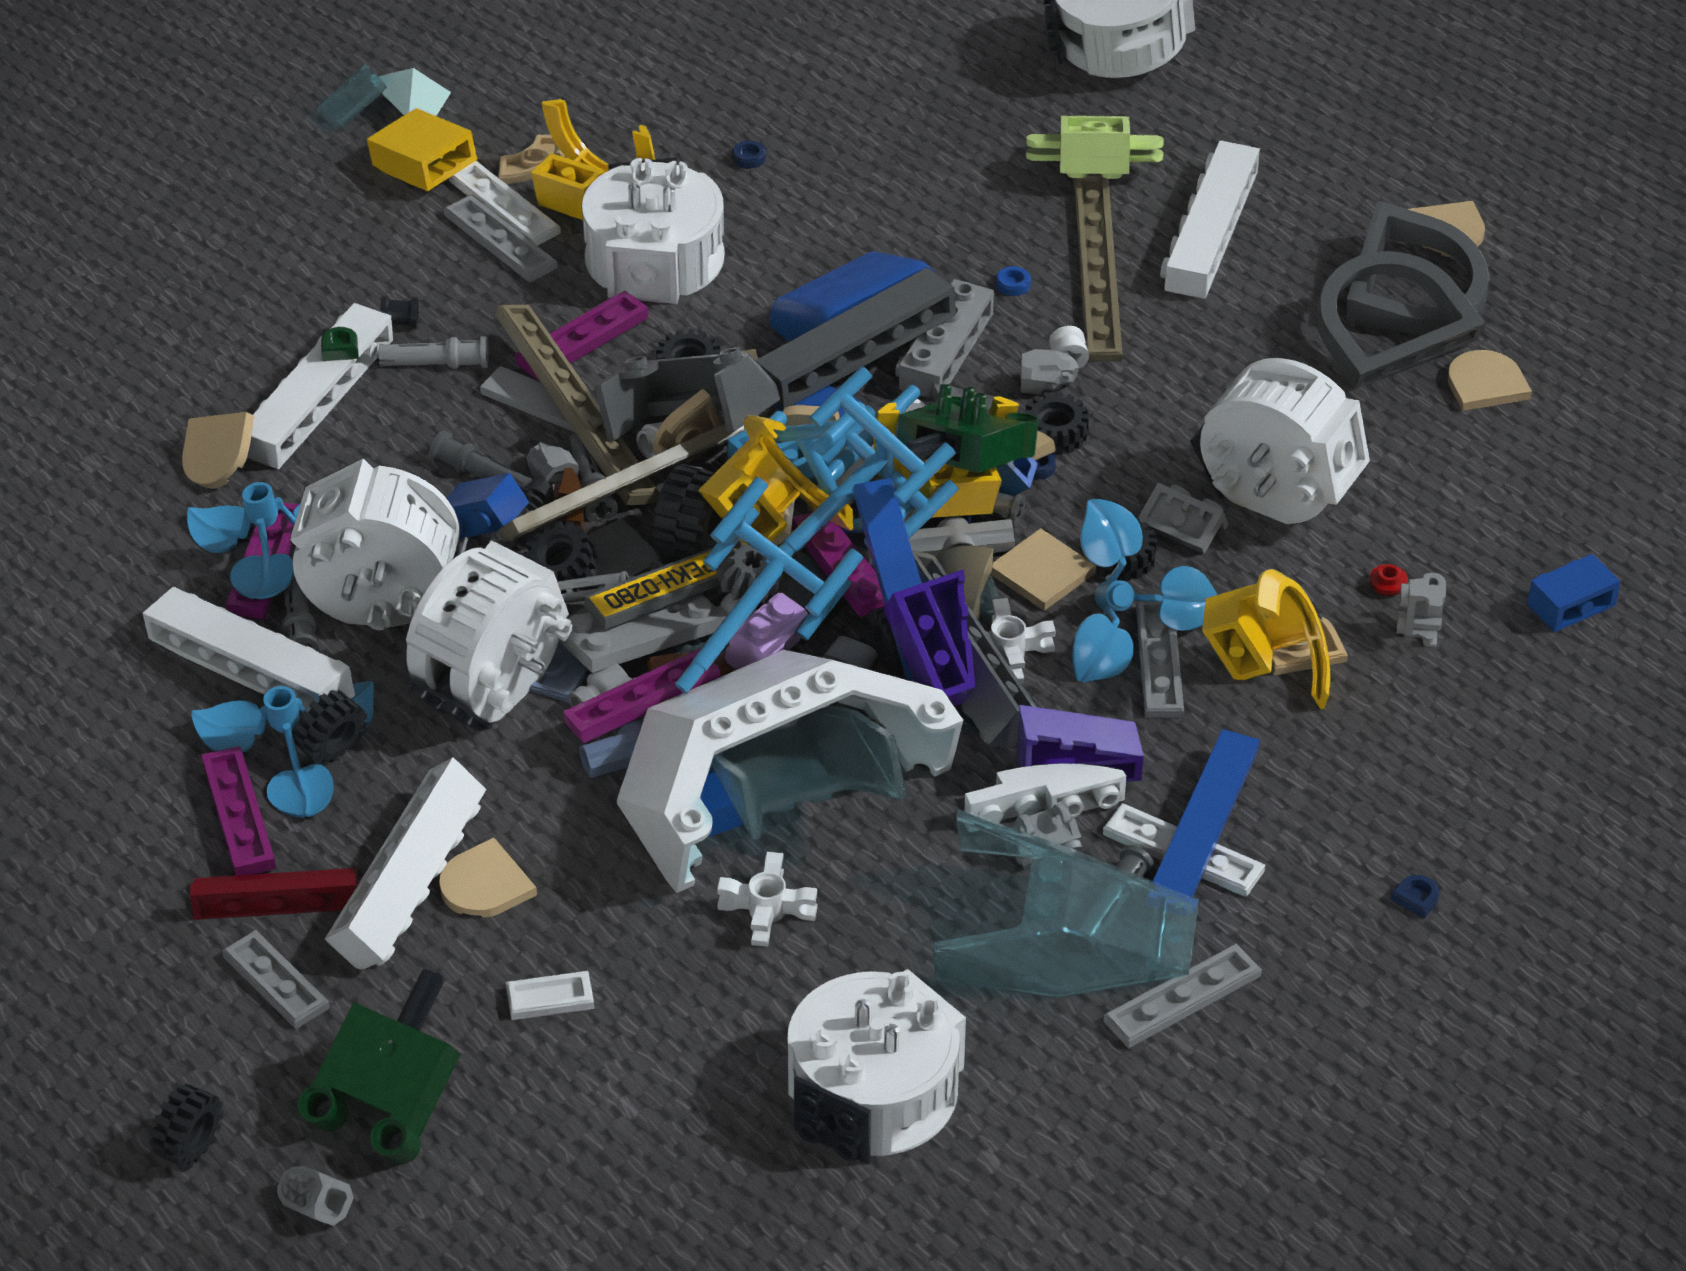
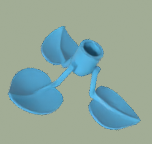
(221, 527)
(1106, 538)
(236, 724)

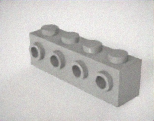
(942, 350)

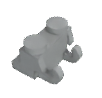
(1423, 608)
(1051, 825)

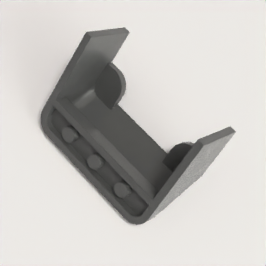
(662, 385)

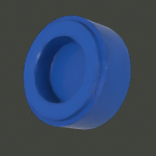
(1013, 281)

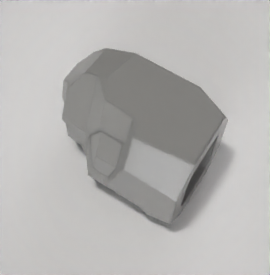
(1046, 371)
(549, 463)
(315, 1194)

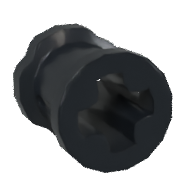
(401, 311)

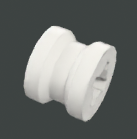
(1072, 342)

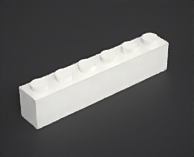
(1210, 219)
(315, 389)
(242, 648)
(406, 865)

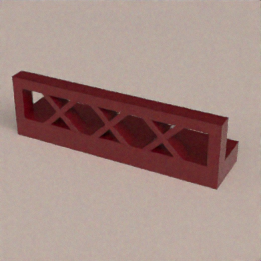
(272, 893)

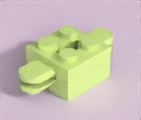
(1094, 146)

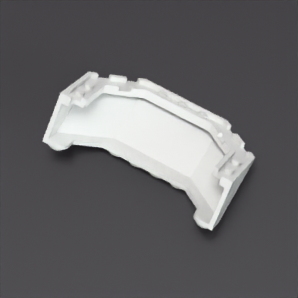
(686, 732)

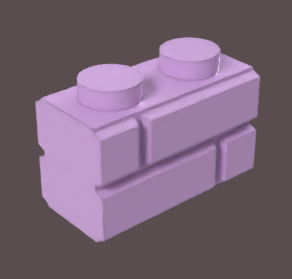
(766, 632)

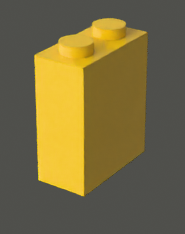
(422, 149)

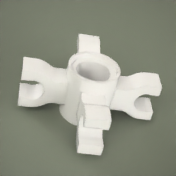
(1014, 638)
(767, 898)

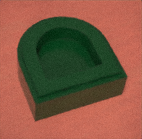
(339, 344)

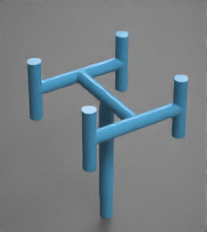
(828, 436)
(875, 462)
(727, 534)

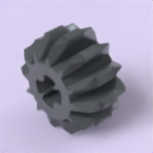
(741, 569)

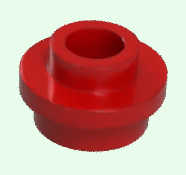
(1387, 579)

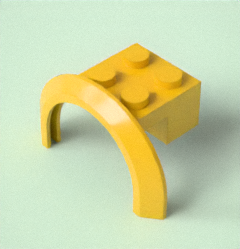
(563, 181)
(765, 460)
(976, 490)
(1262, 618)

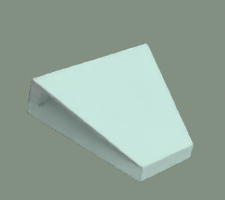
(413, 90)

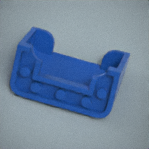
(839, 291)

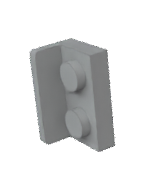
(1183, 518)

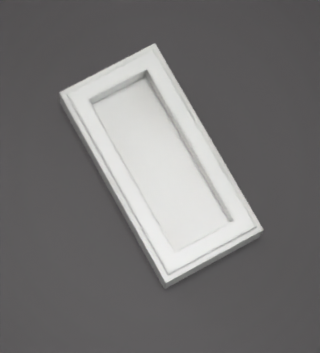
(549, 995)

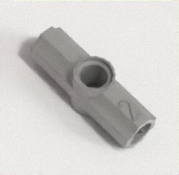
(957, 532)

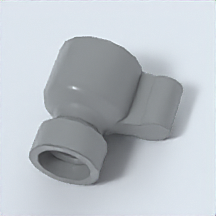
(599, 683)

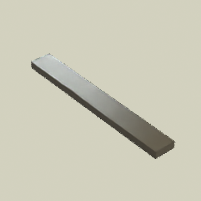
(1097, 268)
(572, 398)
(616, 482)

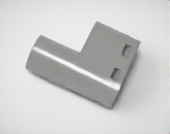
(852, 653)

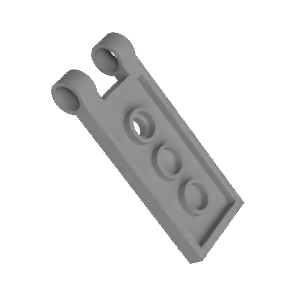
(647, 633)

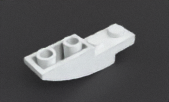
(1042, 786)

